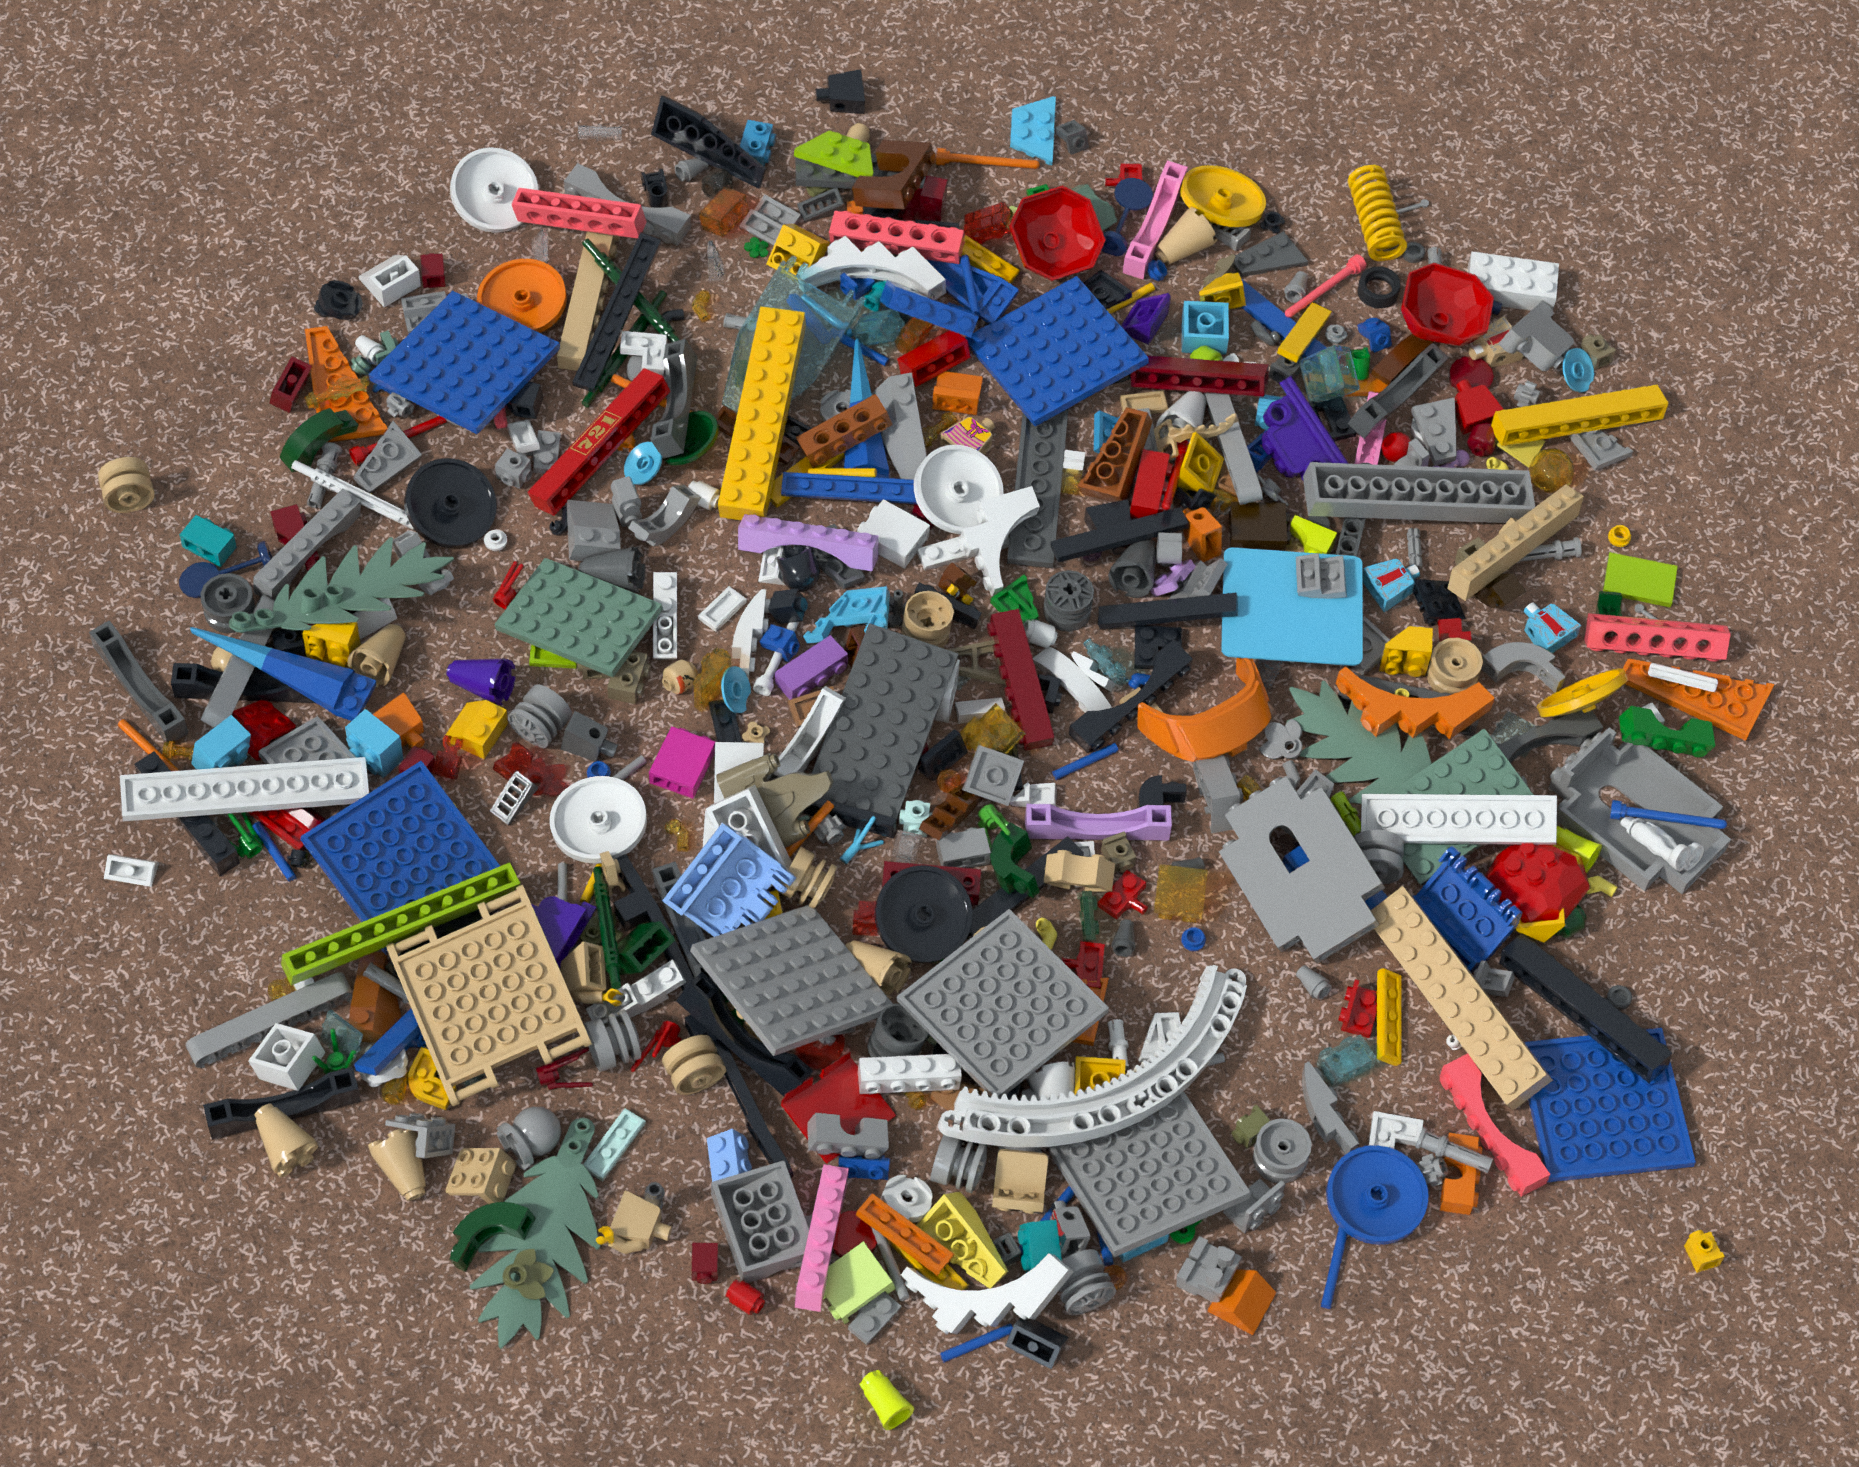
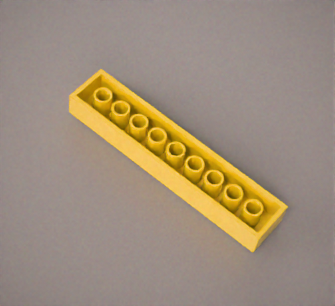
(762, 413)

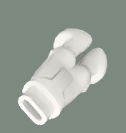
(1662, 844)

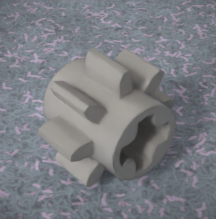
(1526, 394)
(399, 405)
(830, 829)
(1433, 1169)

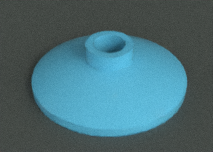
(1578, 370)
(642, 463)
(735, 689)

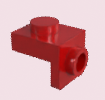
(1452, 629)

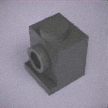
(1286, 368)

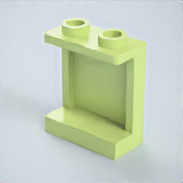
(855, 1282)

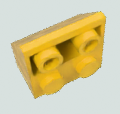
(798, 243)
(332, 642)
(1408, 652)

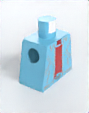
(1389, 582)
(1550, 627)

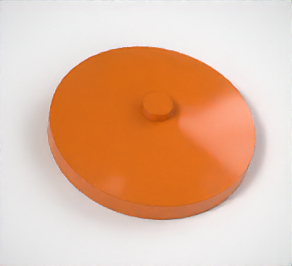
(525, 292)

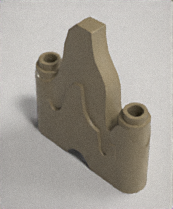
(783, 796)

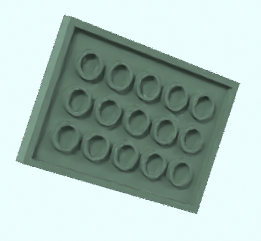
(579, 617)
(1468, 769)

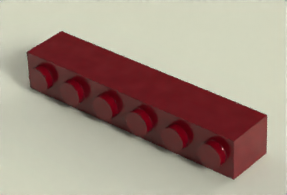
(1202, 376)
(1021, 679)

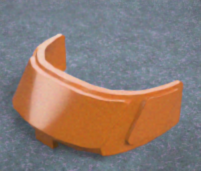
(1214, 731)

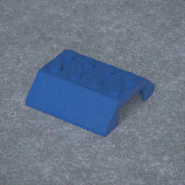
(1467, 909)

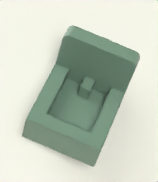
(389, 344)

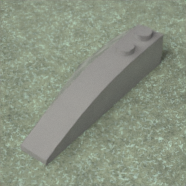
(905, 437)

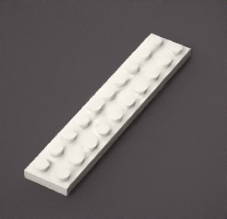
(243, 789)

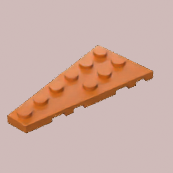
(327, 367)
(1730, 708)

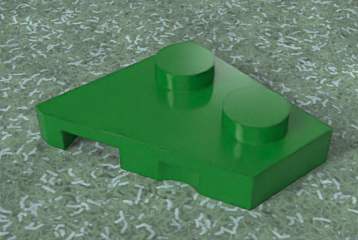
(1016, 597)

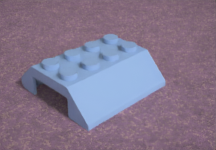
(728, 883)

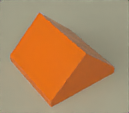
(1244, 1300)

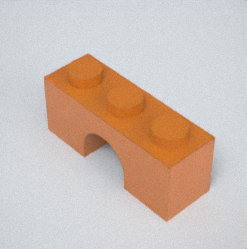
(1459, 1194)

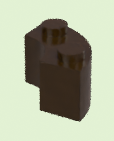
(1500, 591)

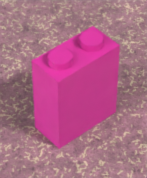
(682, 762)

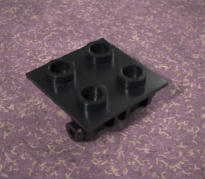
(1436, 601)

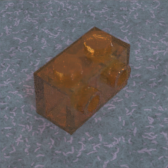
(723, 212)

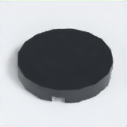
(340, 300)

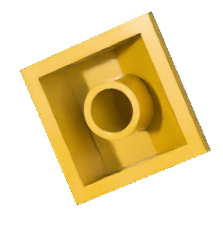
(479, 727)

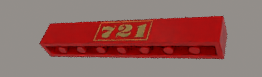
(598, 441)

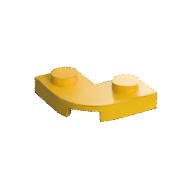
(424, 1082)

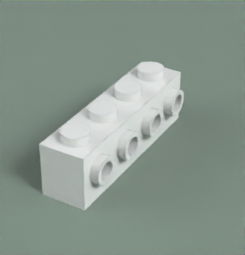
(908, 1074)

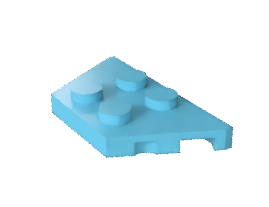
(1034, 129)

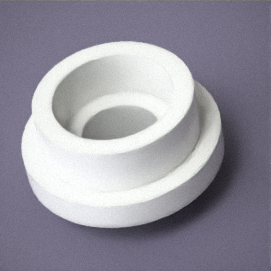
(495, 545)

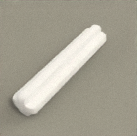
(1682, 677)

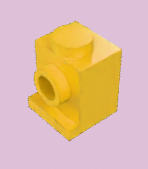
(1703, 1258)

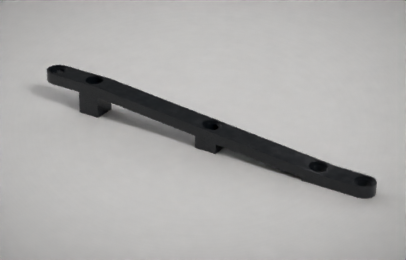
(640, 908)

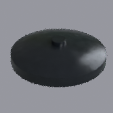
(450, 503)
(923, 913)

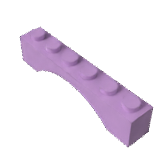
(851, 547)
(1143, 823)

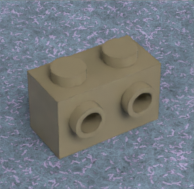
(628, 681)

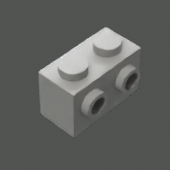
(964, 849)

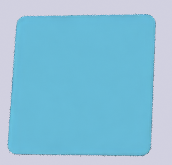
(1279, 622)

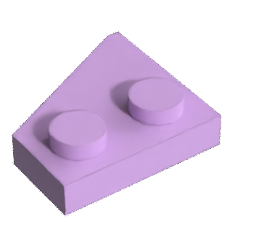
(1168, 582)

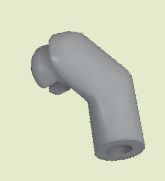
(1292, 773)

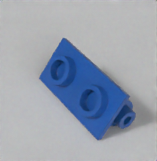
(865, 1168)

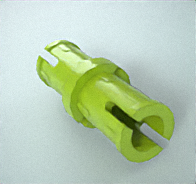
(1347, 813)

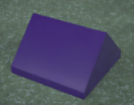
(1147, 317)

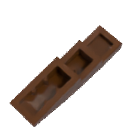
(1399, 358)
(726, 419)
(950, 813)

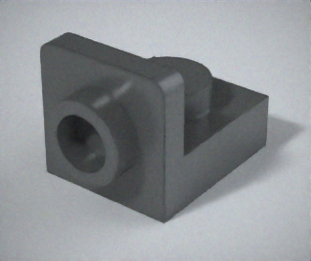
(1074, 135)

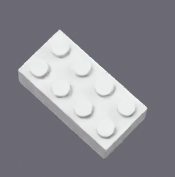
(1516, 281)
(750, 817)

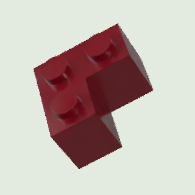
(927, 202)

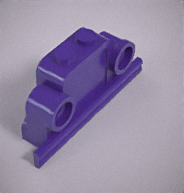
(1296, 434)
(562, 923)

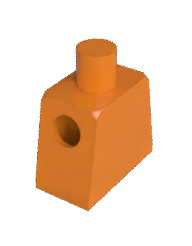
(1203, 534)
(403, 720)

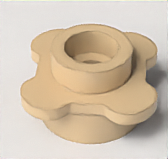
(753, 728)

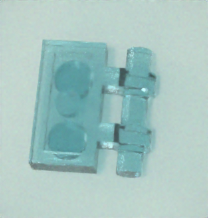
(1108, 666)

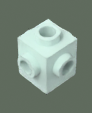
(913, 815)

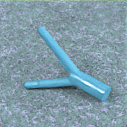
(856, 846)

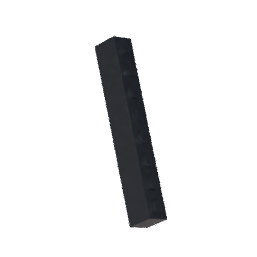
(1586, 1008)

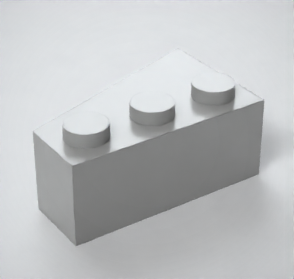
(1218, 788)

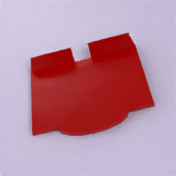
(837, 1095)

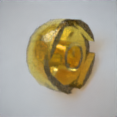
(1551, 470)

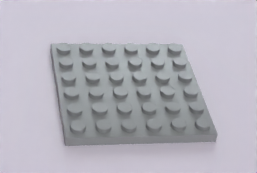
(791, 979)
(1002, 1004)
(1151, 1176)

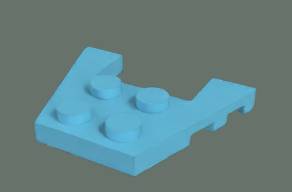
(854, 607)

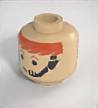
(679, 676)

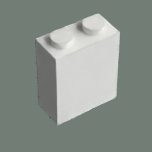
(897, 531)

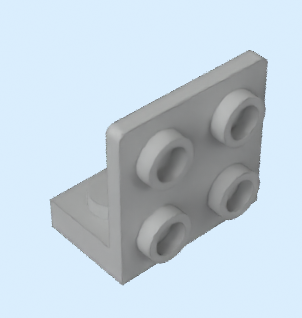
(434, 1134)
(1251, 1211)

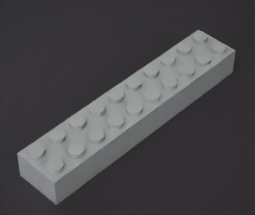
(1417, 492)

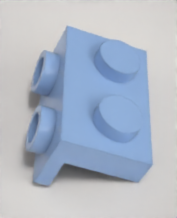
(728, 1154)

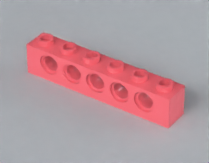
(579, 213)
(948, 251)
(1598, 625)

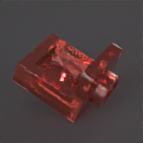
(517, 760)

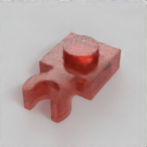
(447, 761)

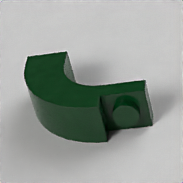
(314, 433)
(1006, 854)
(486, 1222)

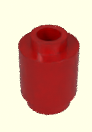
(745, 1297)

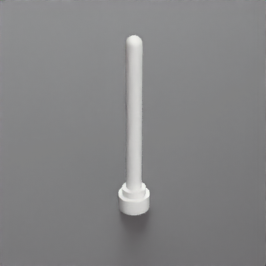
(764, 684)

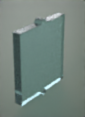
(1510, 726)
(347, 1036)

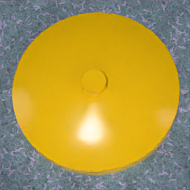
(1223, 196)
(1583, 694)

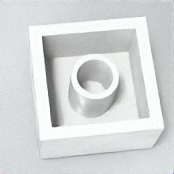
(286, 1056)

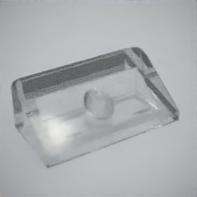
(540, 246)

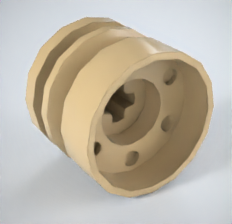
(928, 618)
(809, 879)

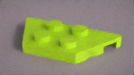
(838, 153)

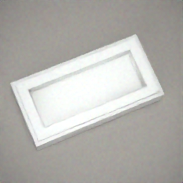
(523, 436)
(722, 608)

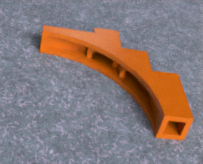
(1414, 715)

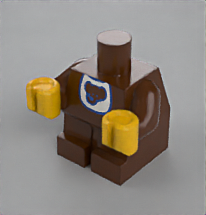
(956, 582)

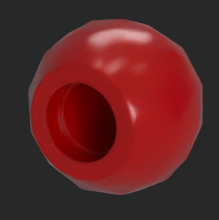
(1395, 446)

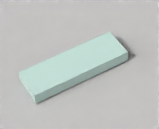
(614, 1144)

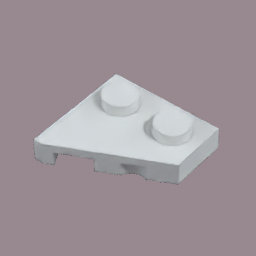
(1160, 1030)

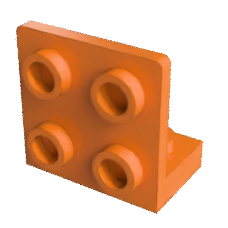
(957, 393)

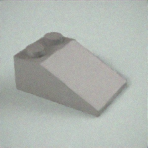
(591, 529)

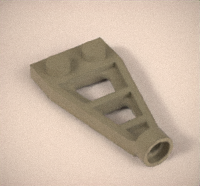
(976, 671)

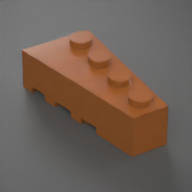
(1118, 460)

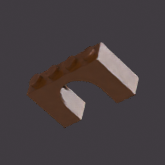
(895, 191)

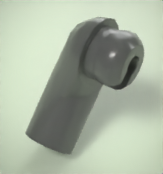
(1263, 335)

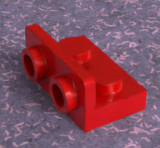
(1360, 1011)

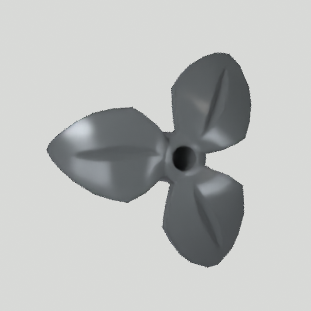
(897, 607)

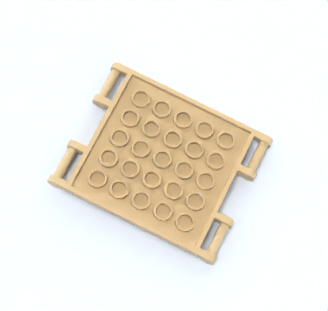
(487, 994)

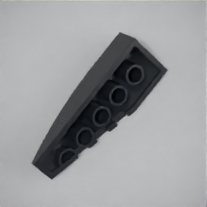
(703, 140)

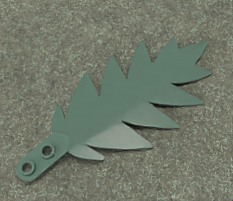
(348, 590)
(1371, 755)
(557, 1204)

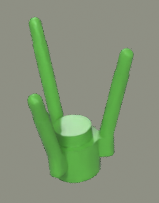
(992, 819)

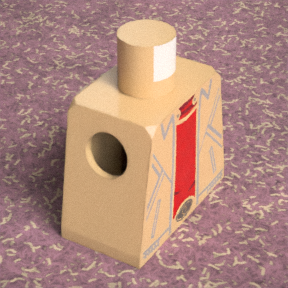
(1488, 348)

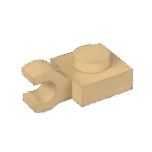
(610, 870)

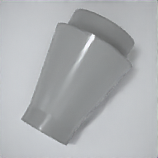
(689, 168)
(1297, 287)
(1315, 984)

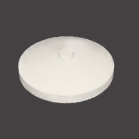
(486, 186)
(953, 484)
(598, 818)

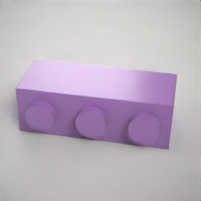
(812, 668)

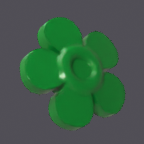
(756, 248)

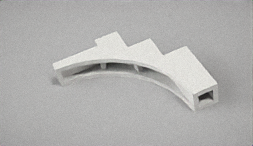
(876, 263)
(1027, 1294)

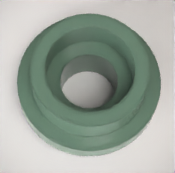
(361, 365)

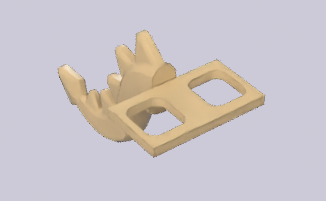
(1181, 434)

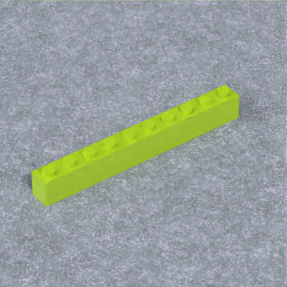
(397, 924)

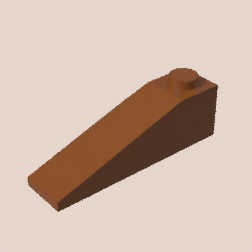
(372, 1006)

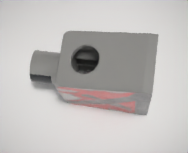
(1071, 1228)

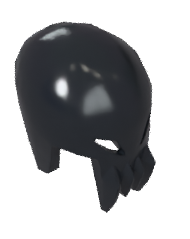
(799, 568)

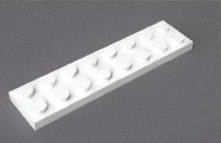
(1463, 818)

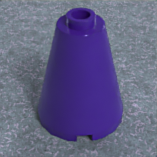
(484, 677)

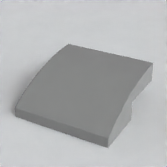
(768, 219)
(419, 307)
(1321, 577)
(1201, 580)

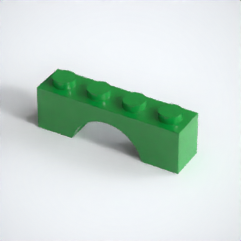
(1643, 728)

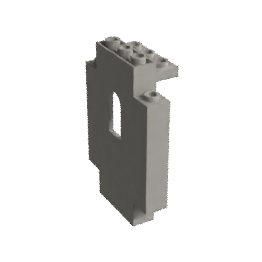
(1651, 786)
(1320, 899)

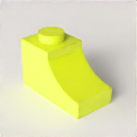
(1313, 536)

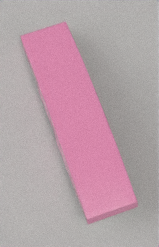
(1369, 448)

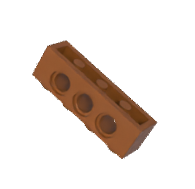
(844, 431)

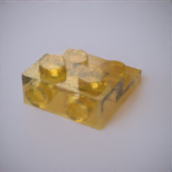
(708, 683)
(994, 731)
(1180, 892)

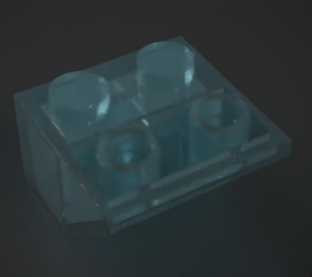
(1329, 374)

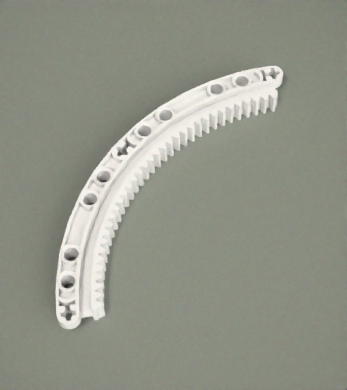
(1055, 1120)

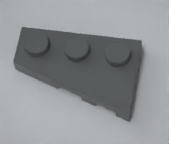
(1269, 255)
(837, 569)

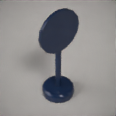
(1132, 195)
(199, 573)

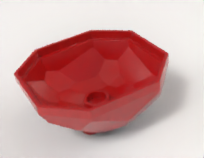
(1057, 233)
(1446, 305)
(1539, 880)

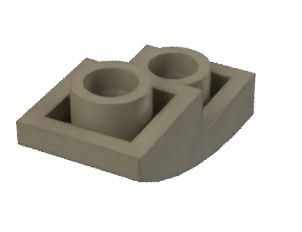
(1222, 267)

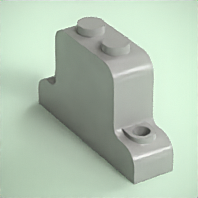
(1538, 338)

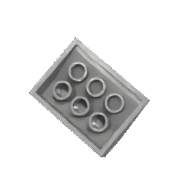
(761, 1220)

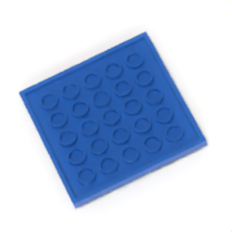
(1056, 351)
(464, 362)
(397, 845)
(1603, 1115)

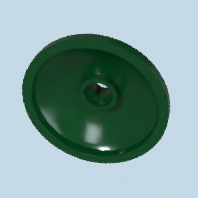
(700, 438)

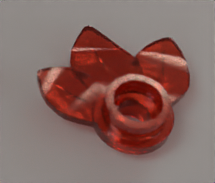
(548, 777)

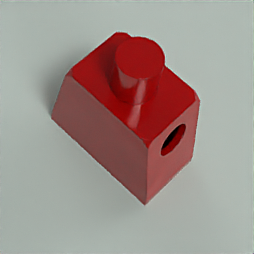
(1474, 406)

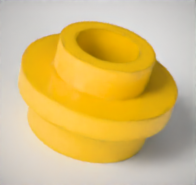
(1622, 531)

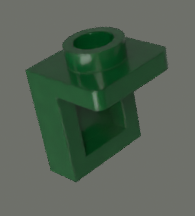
(1609, 603)

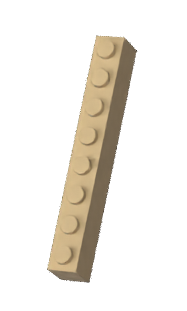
(585, 303)
(1515, 542)

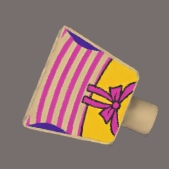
(969, 433)

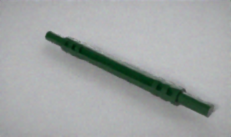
(641, 302)
(616, 358)
(607, 928)

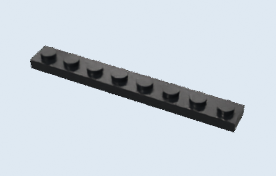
(616, 312)

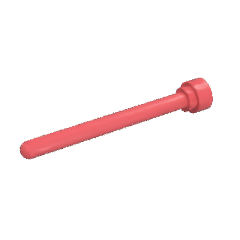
(1355, 265)

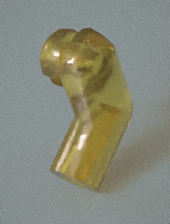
(699, 305)
(682, 833)

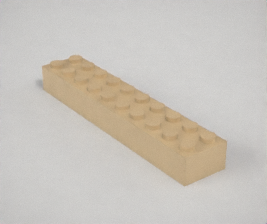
(1459, 999)

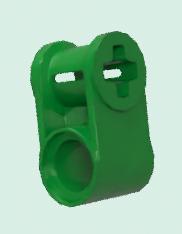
(1361, 362)

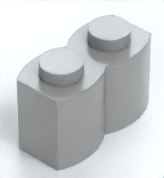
(626, 501)

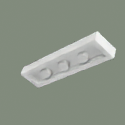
(944, 553)

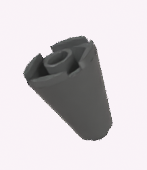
(618, 568)
(1135, 569)

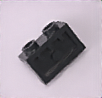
(942, 755)

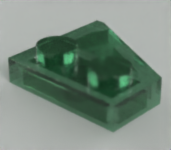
(1087, 904)

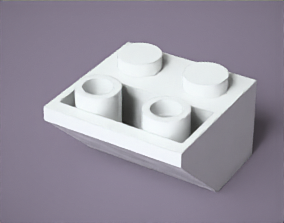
(391, 279)

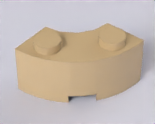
(1091, 872)

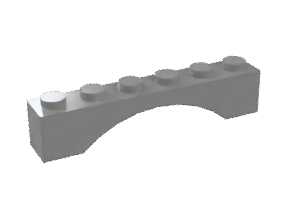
(664, 222)
(328, 522)

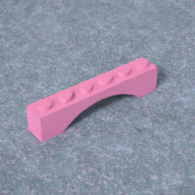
(1162, 206)
(821, 1238)

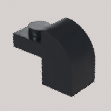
(1156, 793)

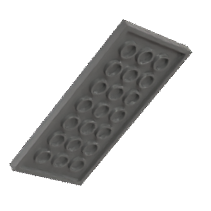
(884, 720)

